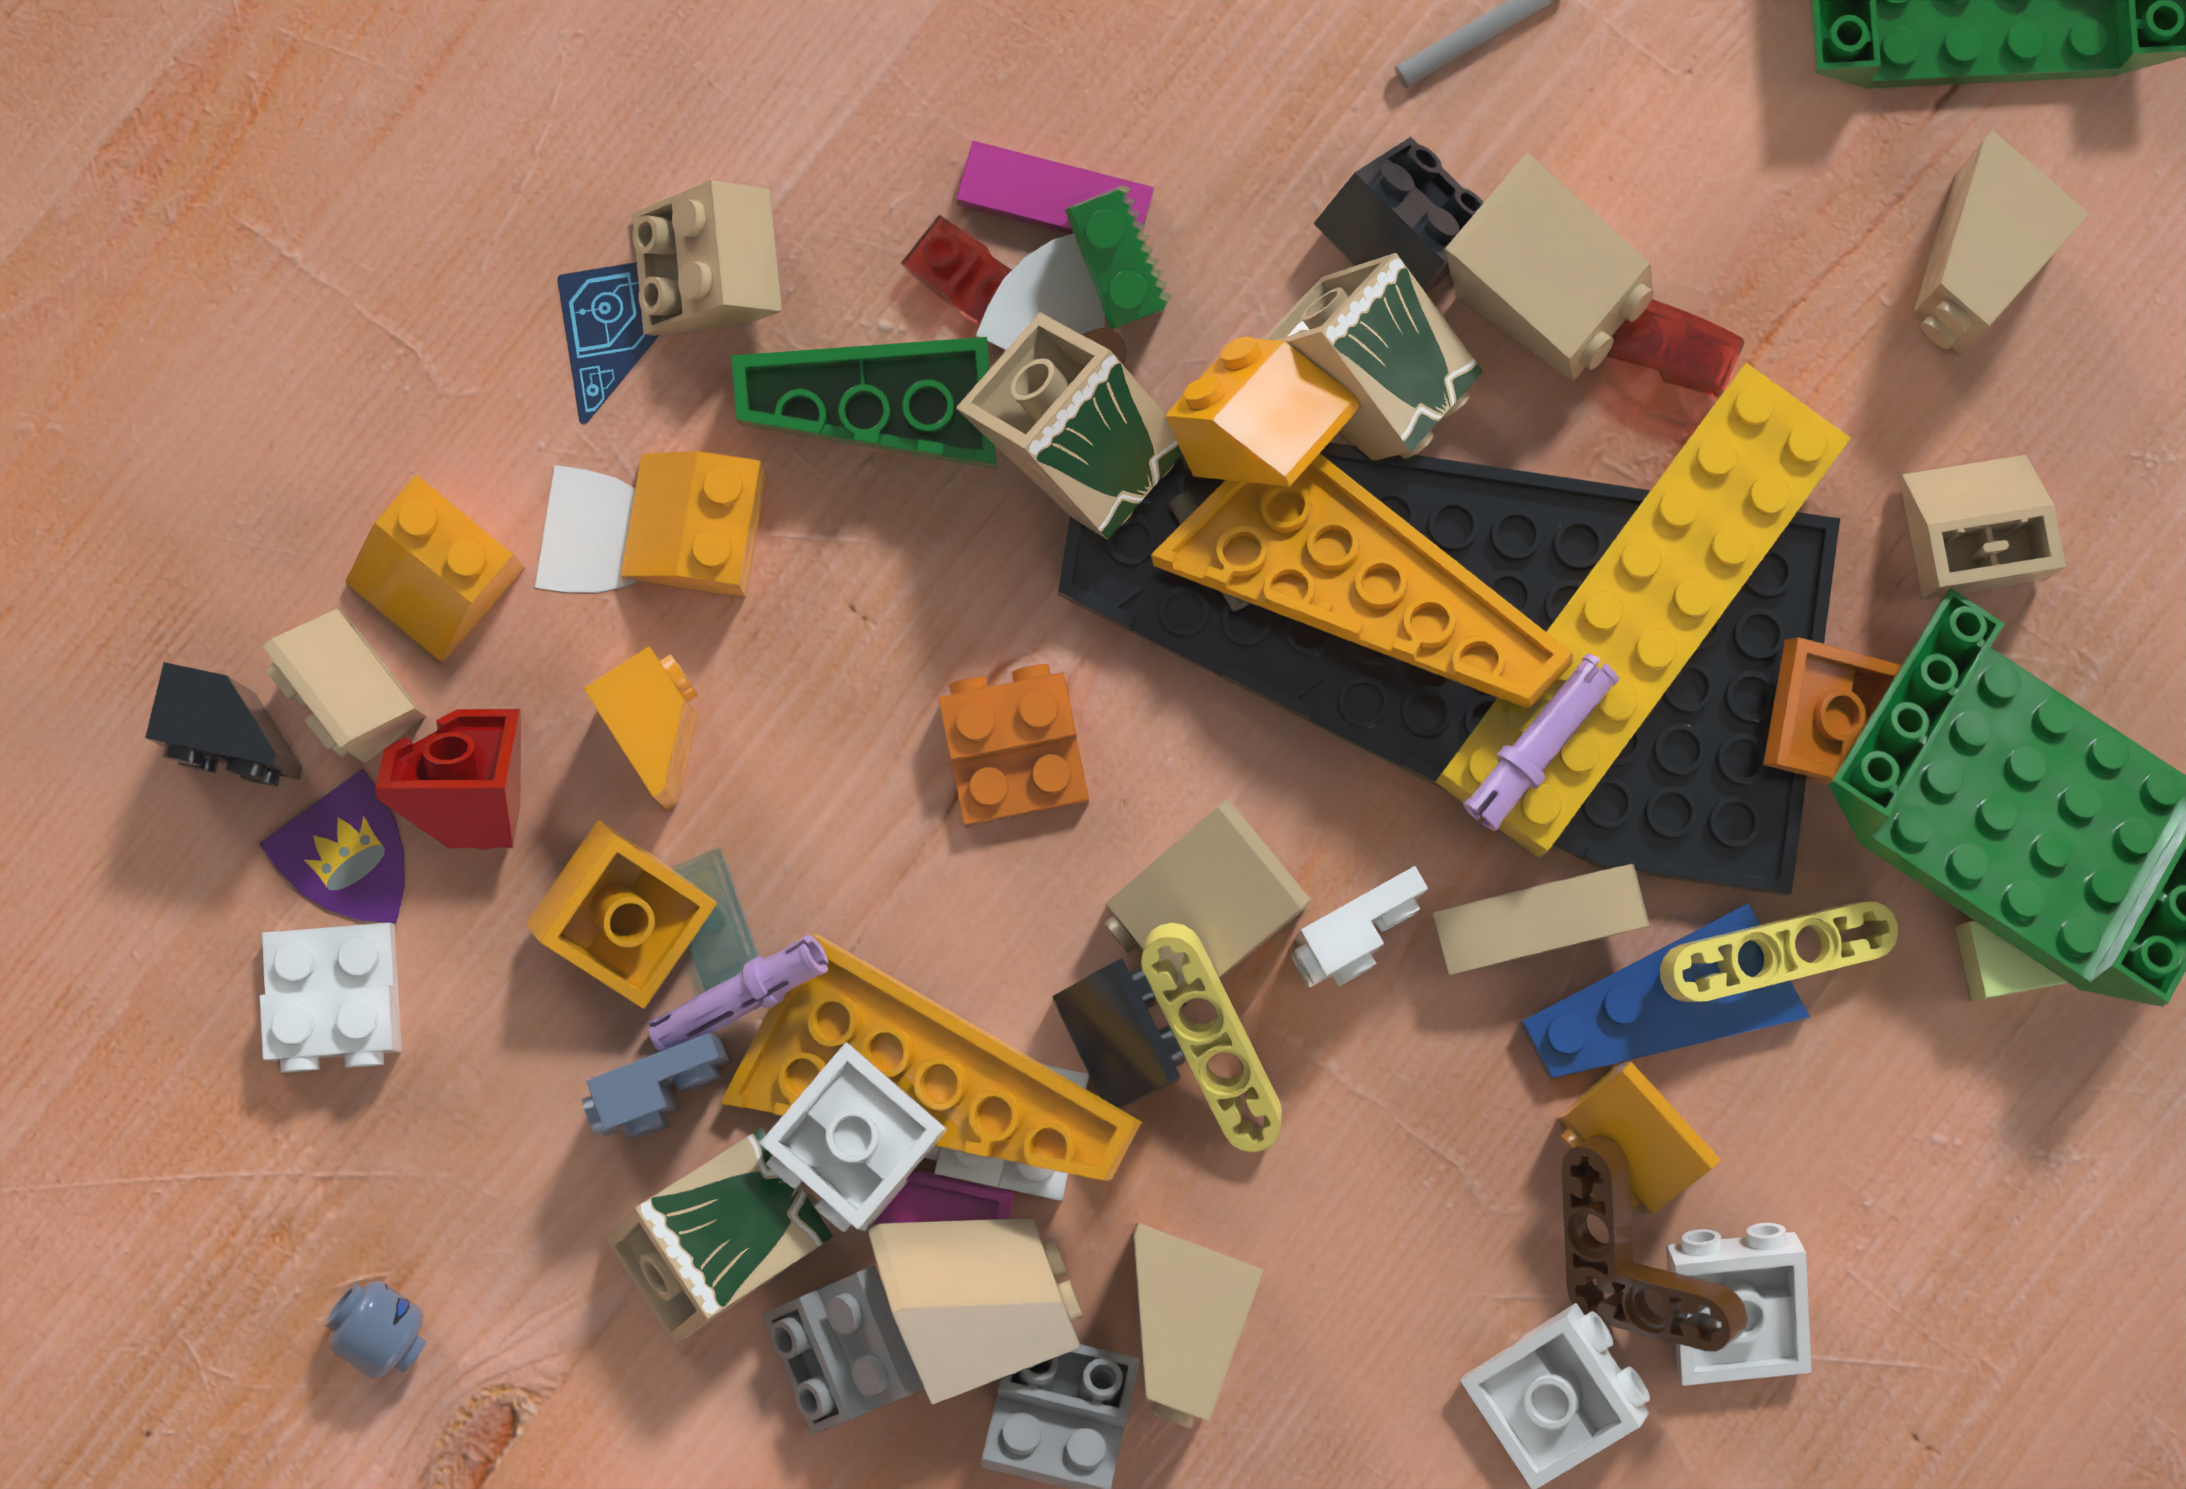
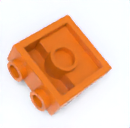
(1822, 706)
(1013, 745)

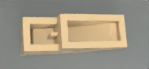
(1541, 919)

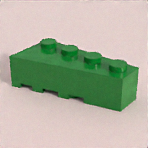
(870, 396)

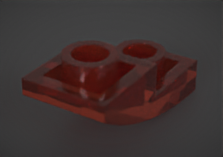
(956, 268)
(1680, 347)

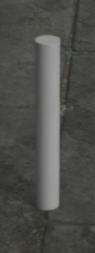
(1466, 39)

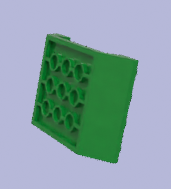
(1991, 39)
(2024, 811)

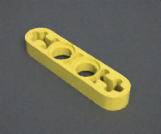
(1779, 951)
(1205, 1040)

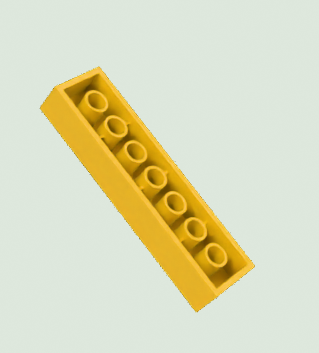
(1661, 590)

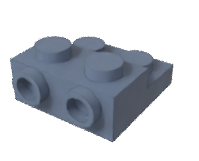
(642, 1094)

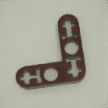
(1614, 1265)

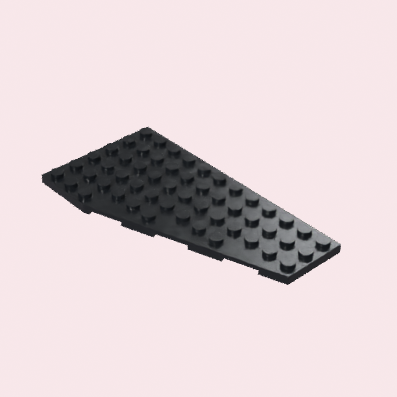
(1685, 788)

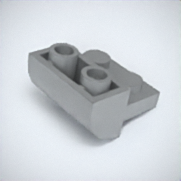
(842, 1350)
(1063, 1419)

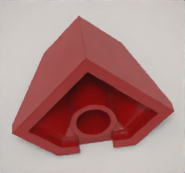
(459, 779)

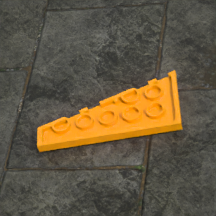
(1363, 574)
(967, 1079)

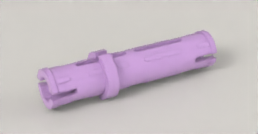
(1524, 761)
(758, 985)

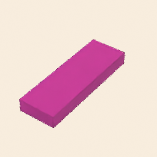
(1035, 187)

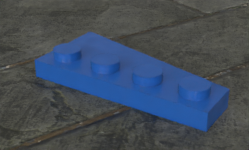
(1635, 1016)

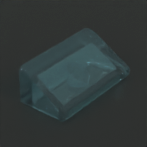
(726, 936)

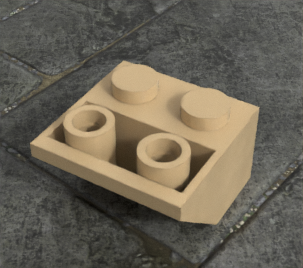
(706, 259)
(1981, 526)
(345, 685)

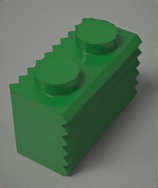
(1118, 256)

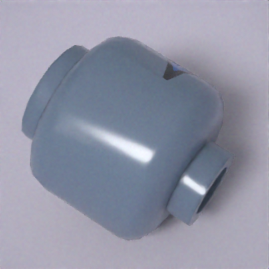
(375, 1329)

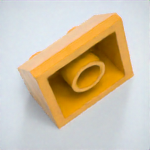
(1259, 414)
(695, 521)
(431, 568)
(650, 718)
(620, 914)
(1658, 1143)

